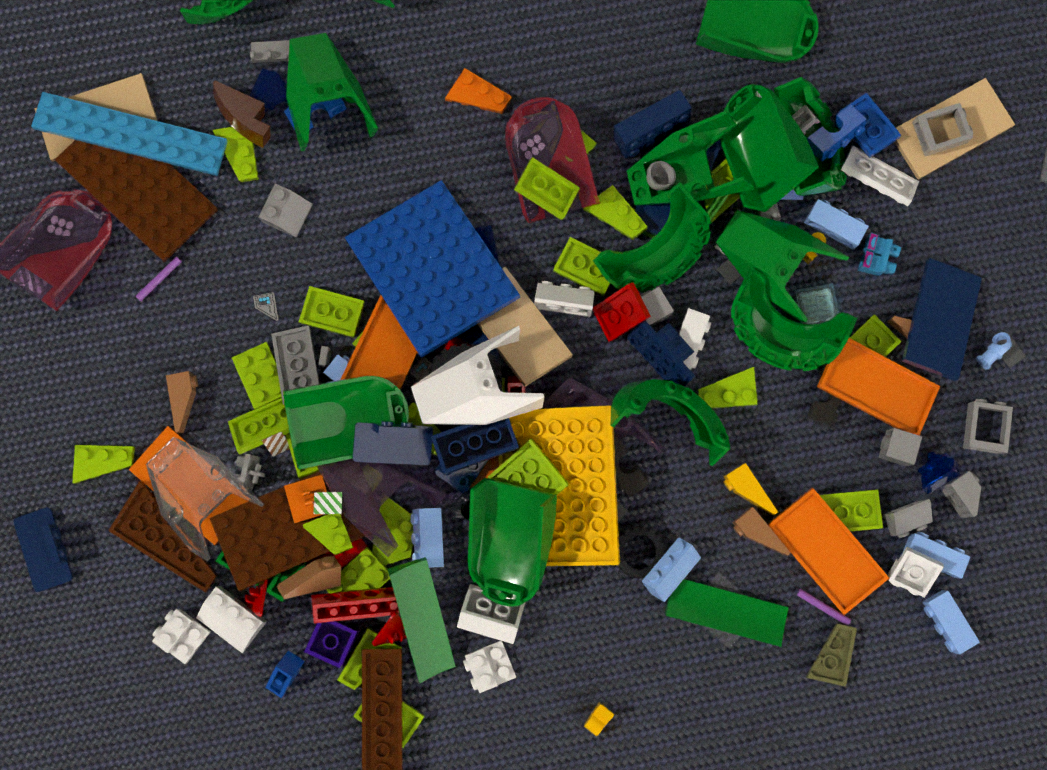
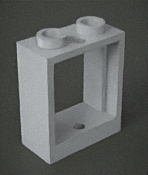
(925, 135)
(971, 424)

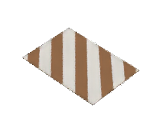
(276, 444)

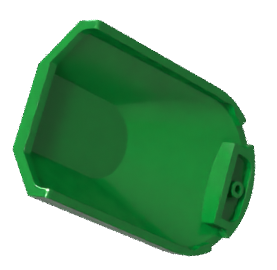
(325, 416)

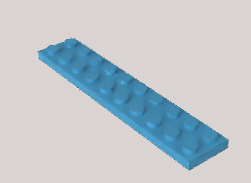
(129, 133)

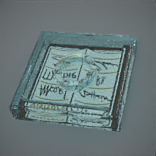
(817, 303)

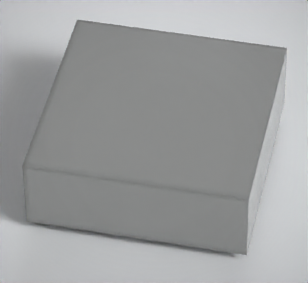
(325, 355)

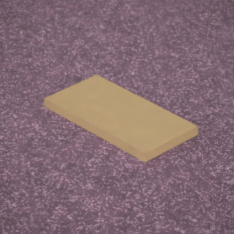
(125, 95)
(984, 115)
(538, 344)

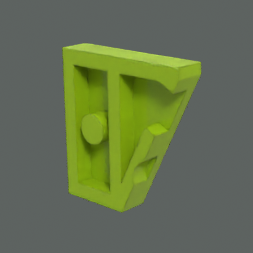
(330, 532)

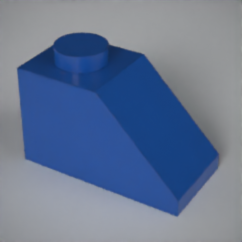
(284, 674)

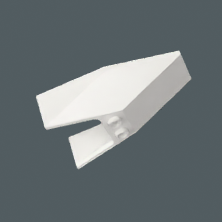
(467, 389)

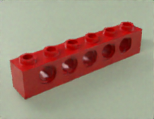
(353, 605)

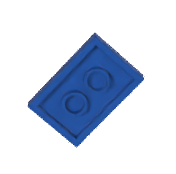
(878, 129)

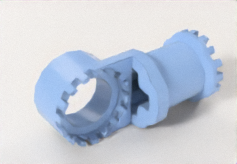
(994, 350)

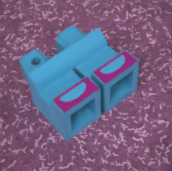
(876, 255)

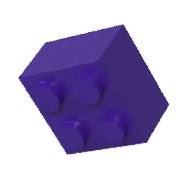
(332, 642)

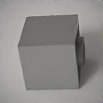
(657, 306)
(900, 447)

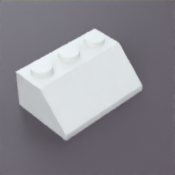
(564, 299)
(230, 618)
(489, 618)

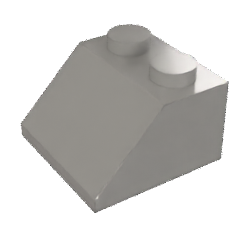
(285, 210)
(963, 494)
(909, 517)

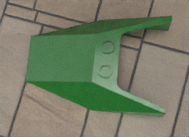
(320, 75)
(687, 155)
(772, 250)

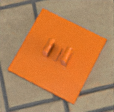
(301, 497)

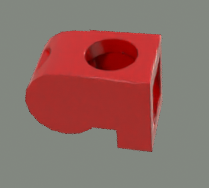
(515, 385)

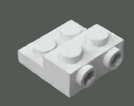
(915, 572)
(180, 635)
(489, 667)

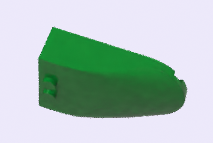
(759, 29)
(765, 147)
(509, 539)

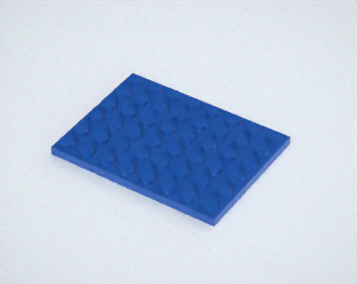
(432, 268)

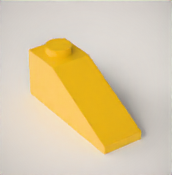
(745, 485)

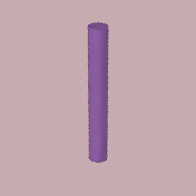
(159, 278)
(824, 607)

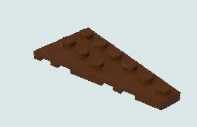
(150, 533)

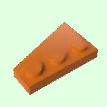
(477, 92)

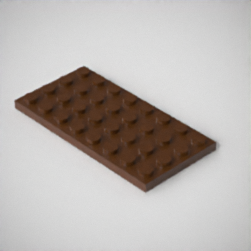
(141, 194)
(265, 539)

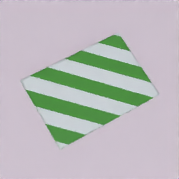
(327, 503)

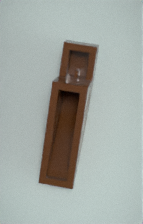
(242, 113)

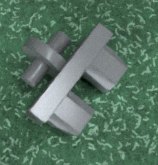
(250, 470)

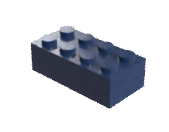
(652, 124)
(473, 444)

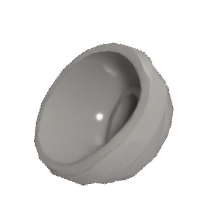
(660, 176)

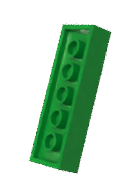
(728, 612)
(421, 618)

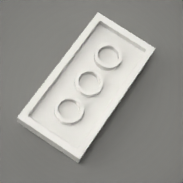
(880, 176)

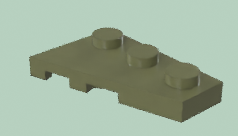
(835, 656)

